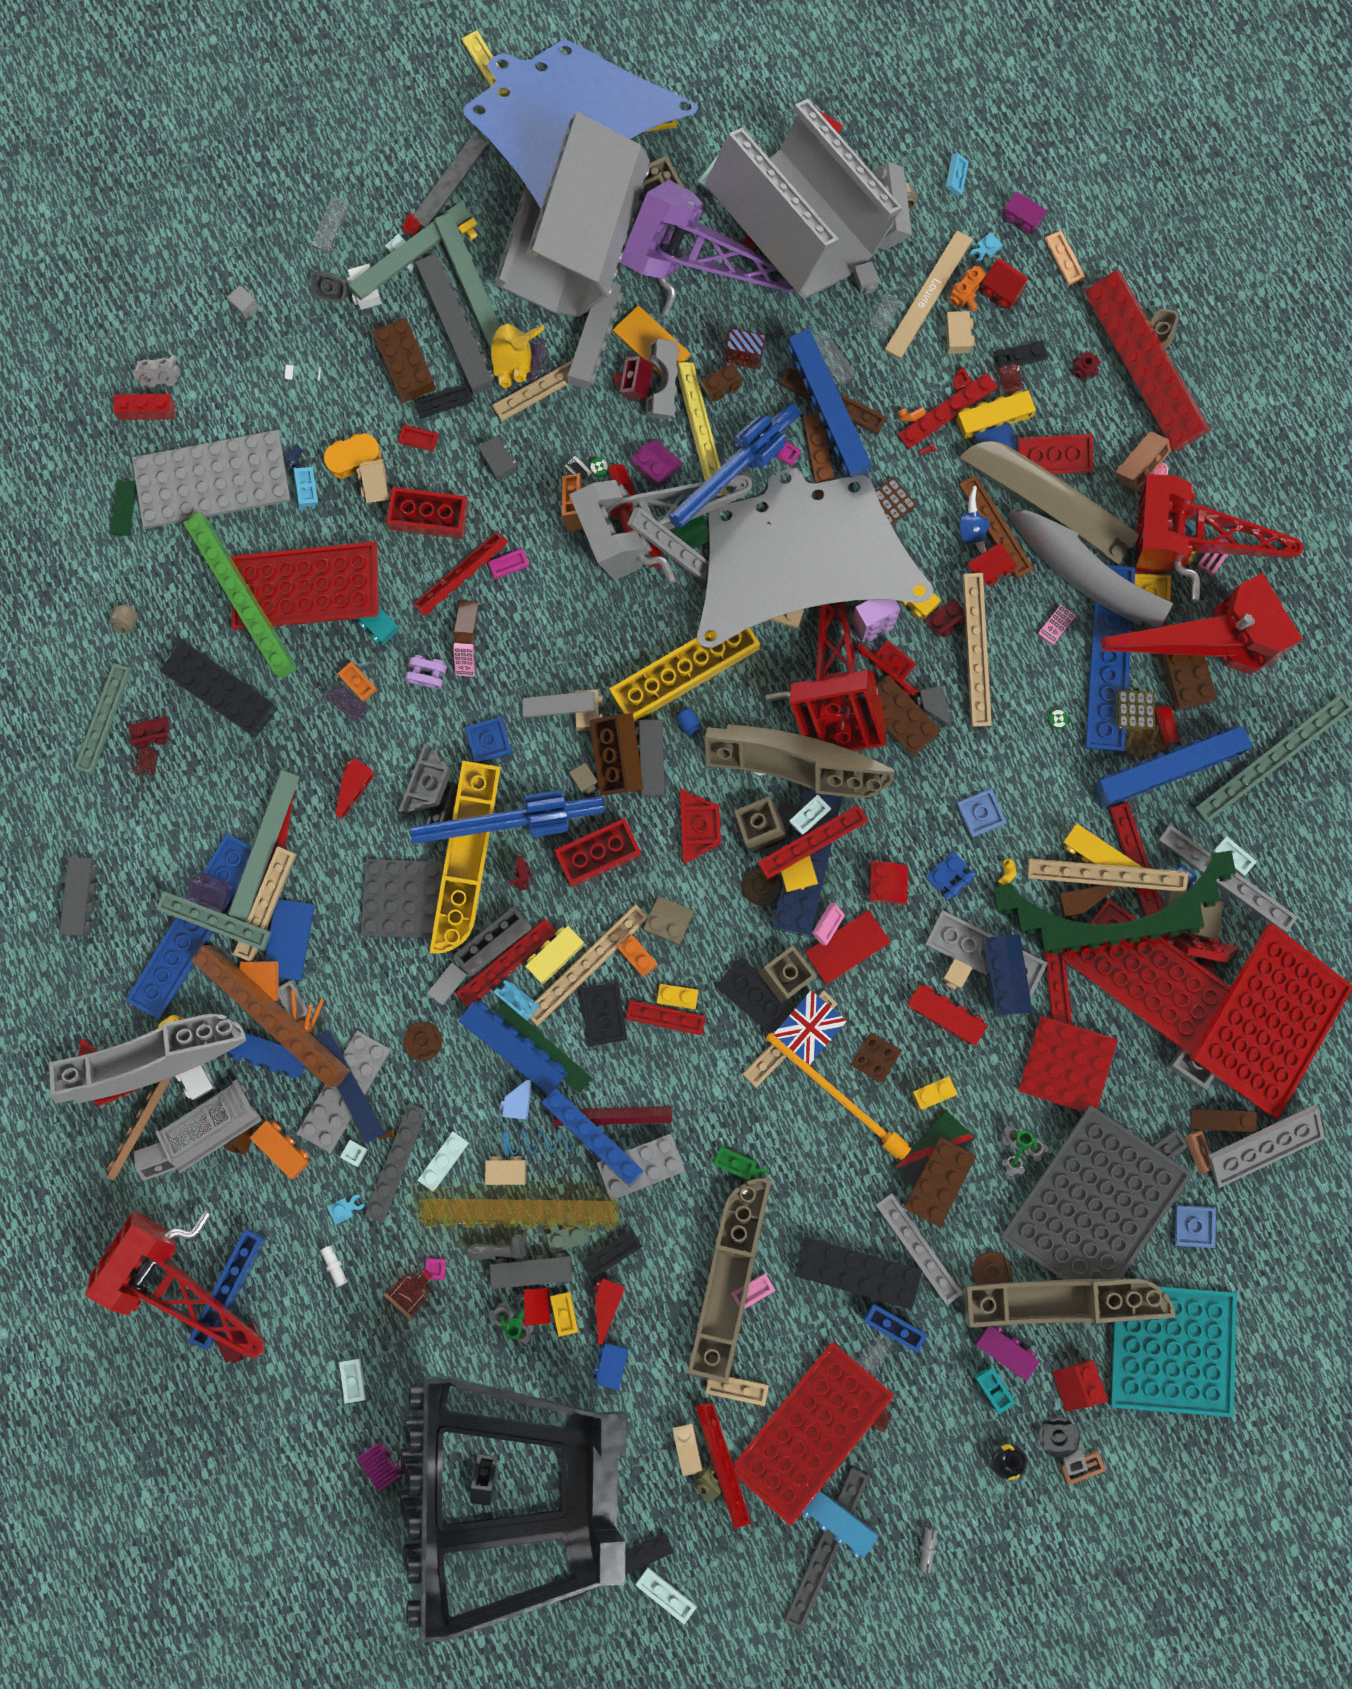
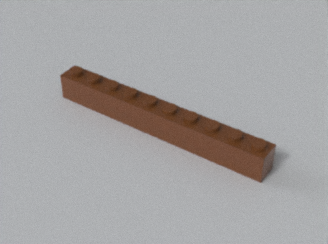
(270, 1015)

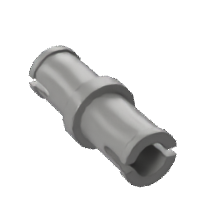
(928, 1550)

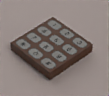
(894, 500)

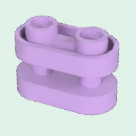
(420, 663)

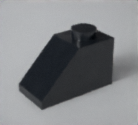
(483, 1480)

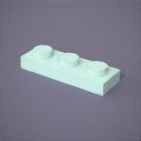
(443, 1161)
(666, 1595)

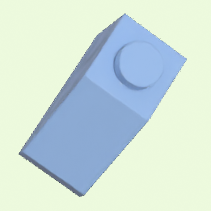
(517, 1102)

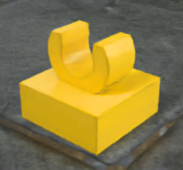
(467, 228)

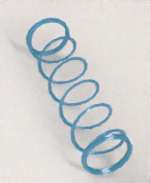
(506, 1141)

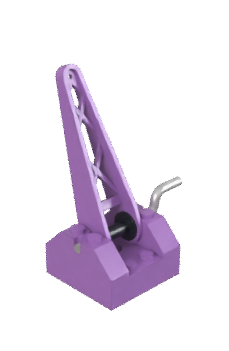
(654, 256)

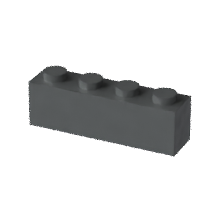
(651, 758)
(78, 897)
(492, 941)
(531, 1272)

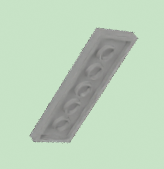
(963, 941)
(330, 1113)
(1266, 1146)

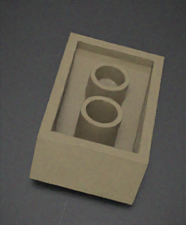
(1211, 916)

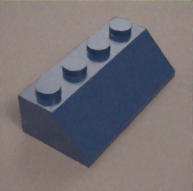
(1006, 975)

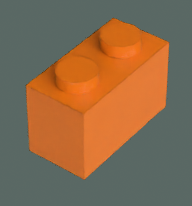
(637, 956)

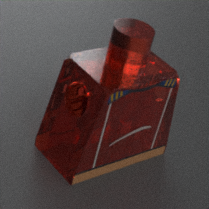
(410, 1293)

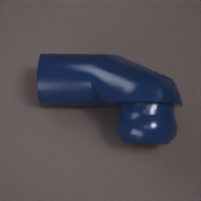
(291, 458)

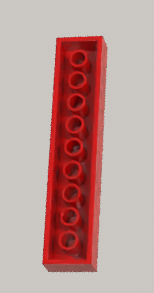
(1147, 360)

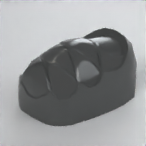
(329, 286)

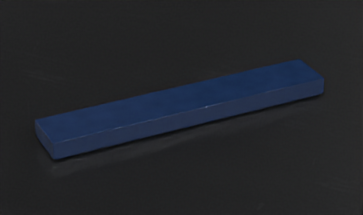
(353, 1094)

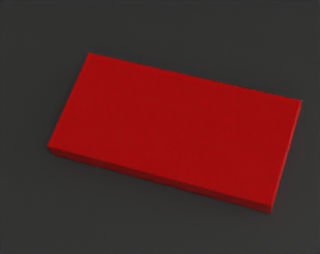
(1059, 453)
(848, 947)

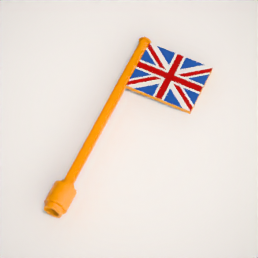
(804, 1037)

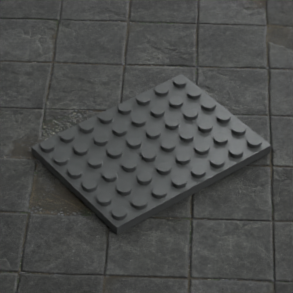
(1096, 1201)

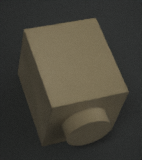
(584, 779)

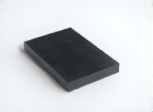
(603, 1014)

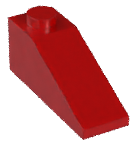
(353, 783)
(607, 1301)

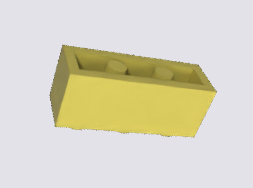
(554, 954)

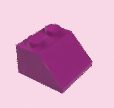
(655, 463)

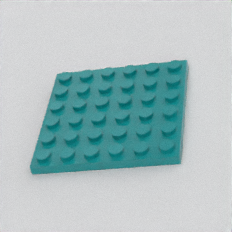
(1180, 1360)

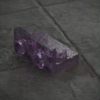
(209, 891)

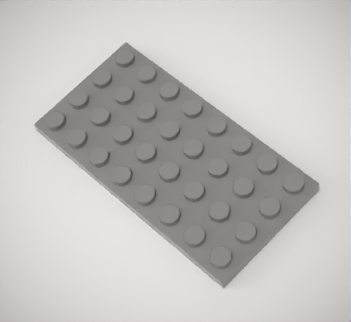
(211, 479)

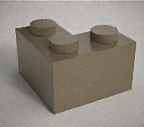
(660, 172)

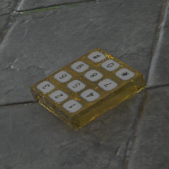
(1135, 710)

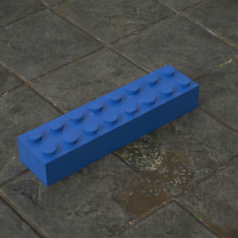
(830, 404)
(1171, 767)

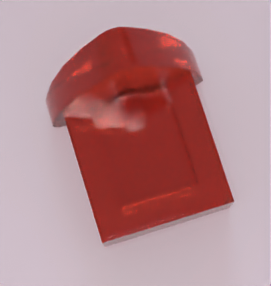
(147, 762)

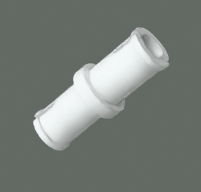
(333, 1266)

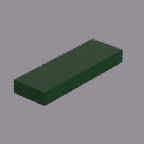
(123, 508)

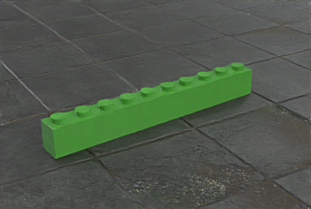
(240, 595)

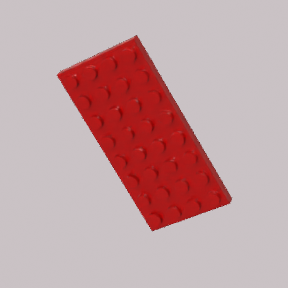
(312, 584)
(1152, 981)
(812, 1433)

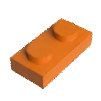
(357, 681)

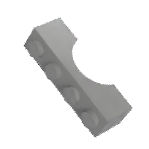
(664, 356)

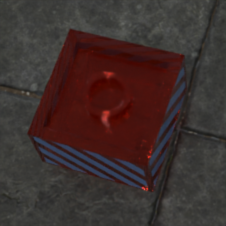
(745, 348)

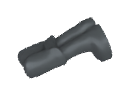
(517, 1249)

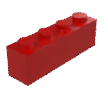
(946, 1015)

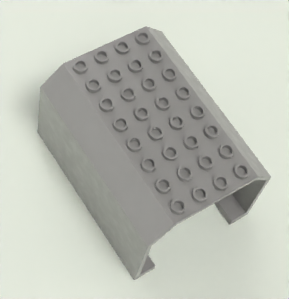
(808, 205)
(572, 244)

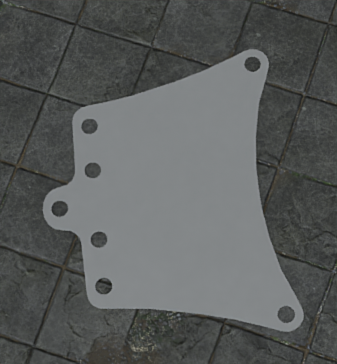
(805, 558)

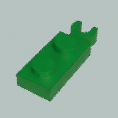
(737, 1164)

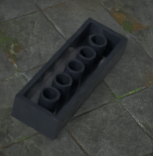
(218, 689)
(858, 1272)

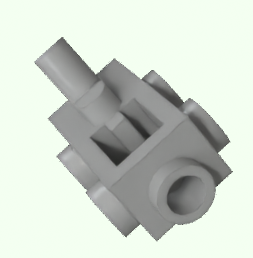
(157, 372)

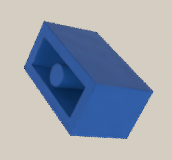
(611, 1365)

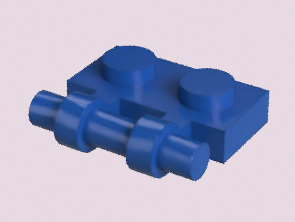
(946, 871)

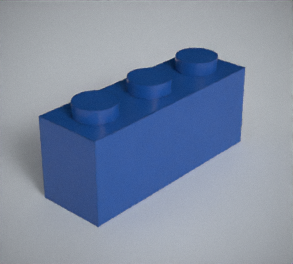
(894, 1327)

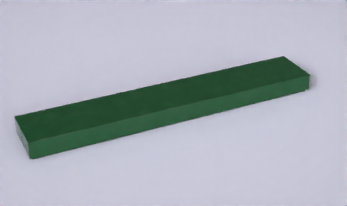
(576, 1076)

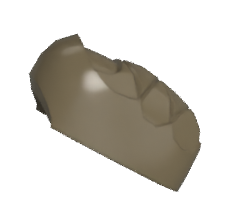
(1165, 325)

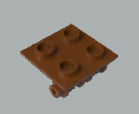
(876, 1057)

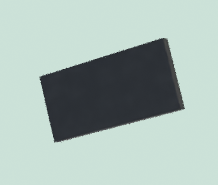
(754, 997)

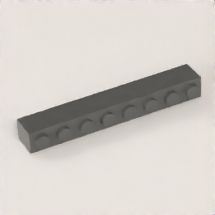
(454, 324)

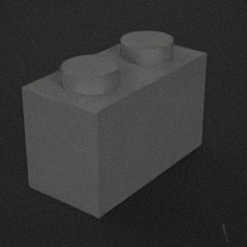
(497, 458)

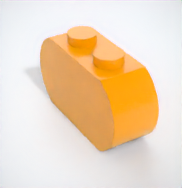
(345, 456)

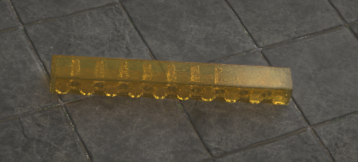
(519, 1212)

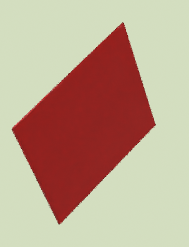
(537, 1306)

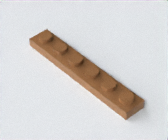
(135, 1131)

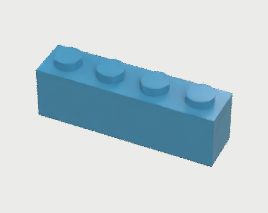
(842, 1524)

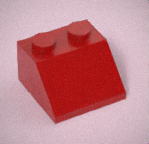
(1003, 284)
(993, 564)
(888, 883)
(1079, 1385)

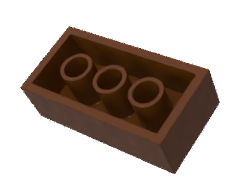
(404, 360)
(1188, 681)
(905, 720)
(616, 754)
(939, 1181)

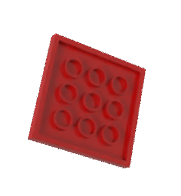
(1068, 1064)

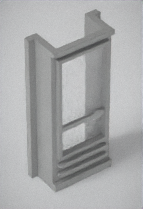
(208, 1127)

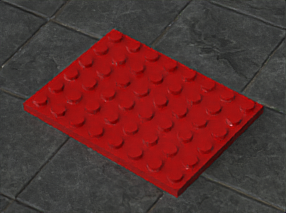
(1272, 1021)

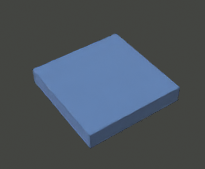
(981, 813)
(1195, 1226)

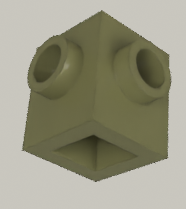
(708, 1483)

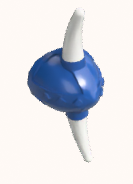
(973, 525)

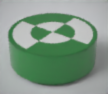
(599, 467)
(1058, 719)

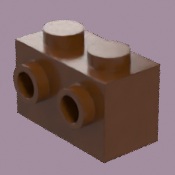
(721, 383)

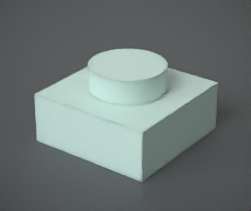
(353, 1153)

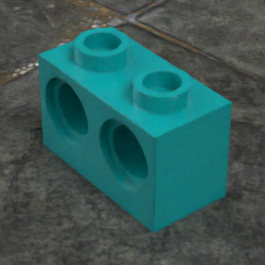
(994, 1389)

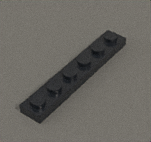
(642, 1555)

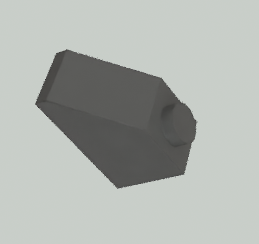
(934, 704)

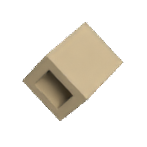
(956, 974)

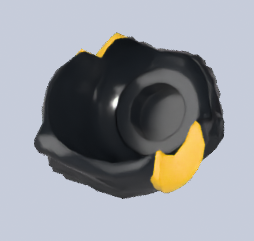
(1009, 1462)

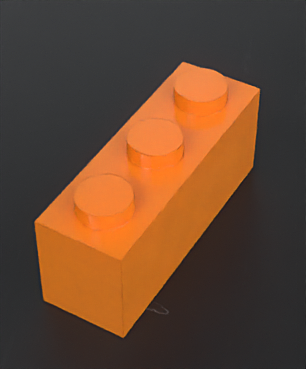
(281, 1149)

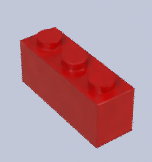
(144, 406)

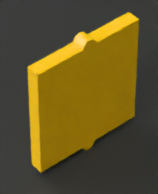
(799, 875)

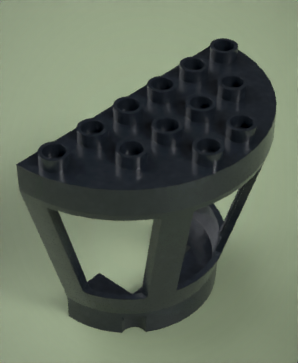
(584, 1522)

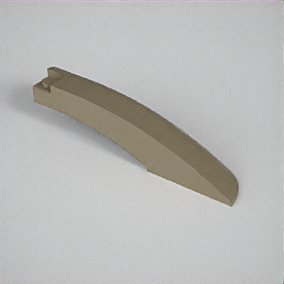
(797, 758)

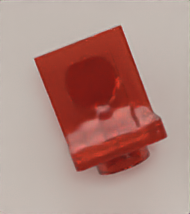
(1010, 378)

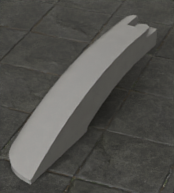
(1084, 571)
(144, 1060)

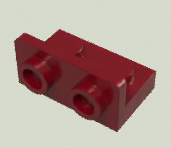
(945, 619)
(150, 732)
(523, 872)

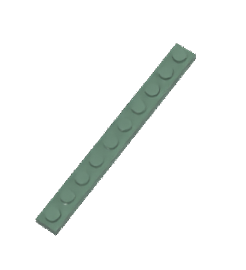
(1273, 758)

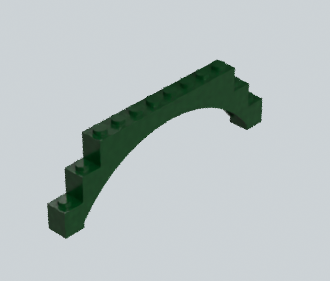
(1178, 917)

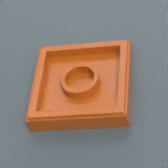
(264, 975)

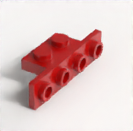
(892, 661)

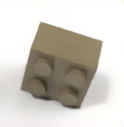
(760, 824)
(787, 974)

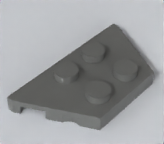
(426, 782)

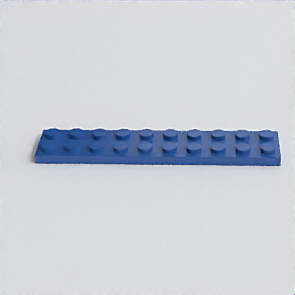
(1107, 674)
(183, 940)

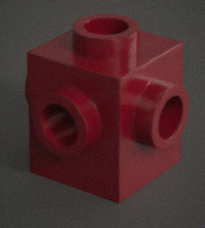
(1085, 366)

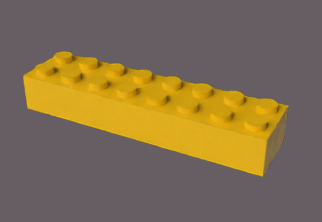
(680, 673)

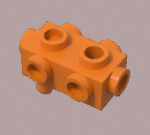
(965, 290)

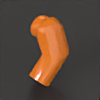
(913, 416)

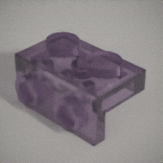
(538, 351)
(347, 703)

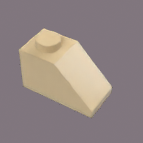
(687, 1449)

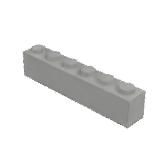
(594, 339)

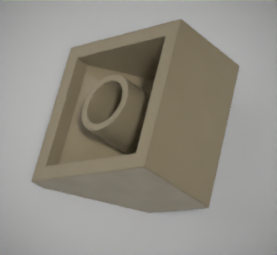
(668, 921)

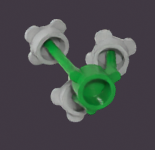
(1023, 1141)
(512, 1327)

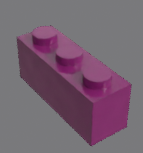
(1007, 1351)

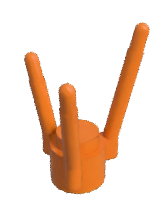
(306, 1024)

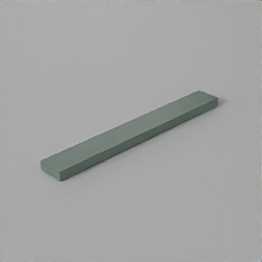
(404, 255)
(468, 276)
(263, 845)

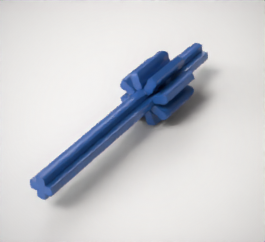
(754, 446)
(542, 813)

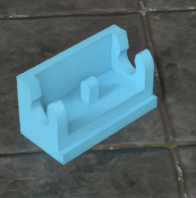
(305, 488)
(517, 1000)

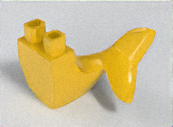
(512, 353)

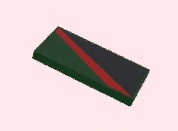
(945, 1127)

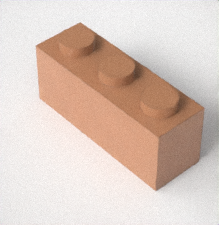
(1143, 460)

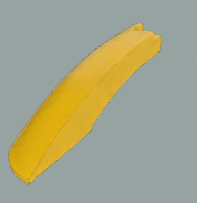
(464, 859)

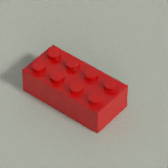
(427, 513)
(598, 853)

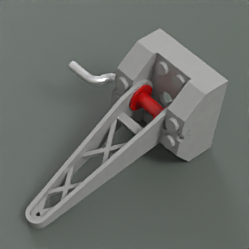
(627, 552)

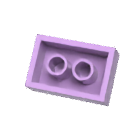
(874, 618)

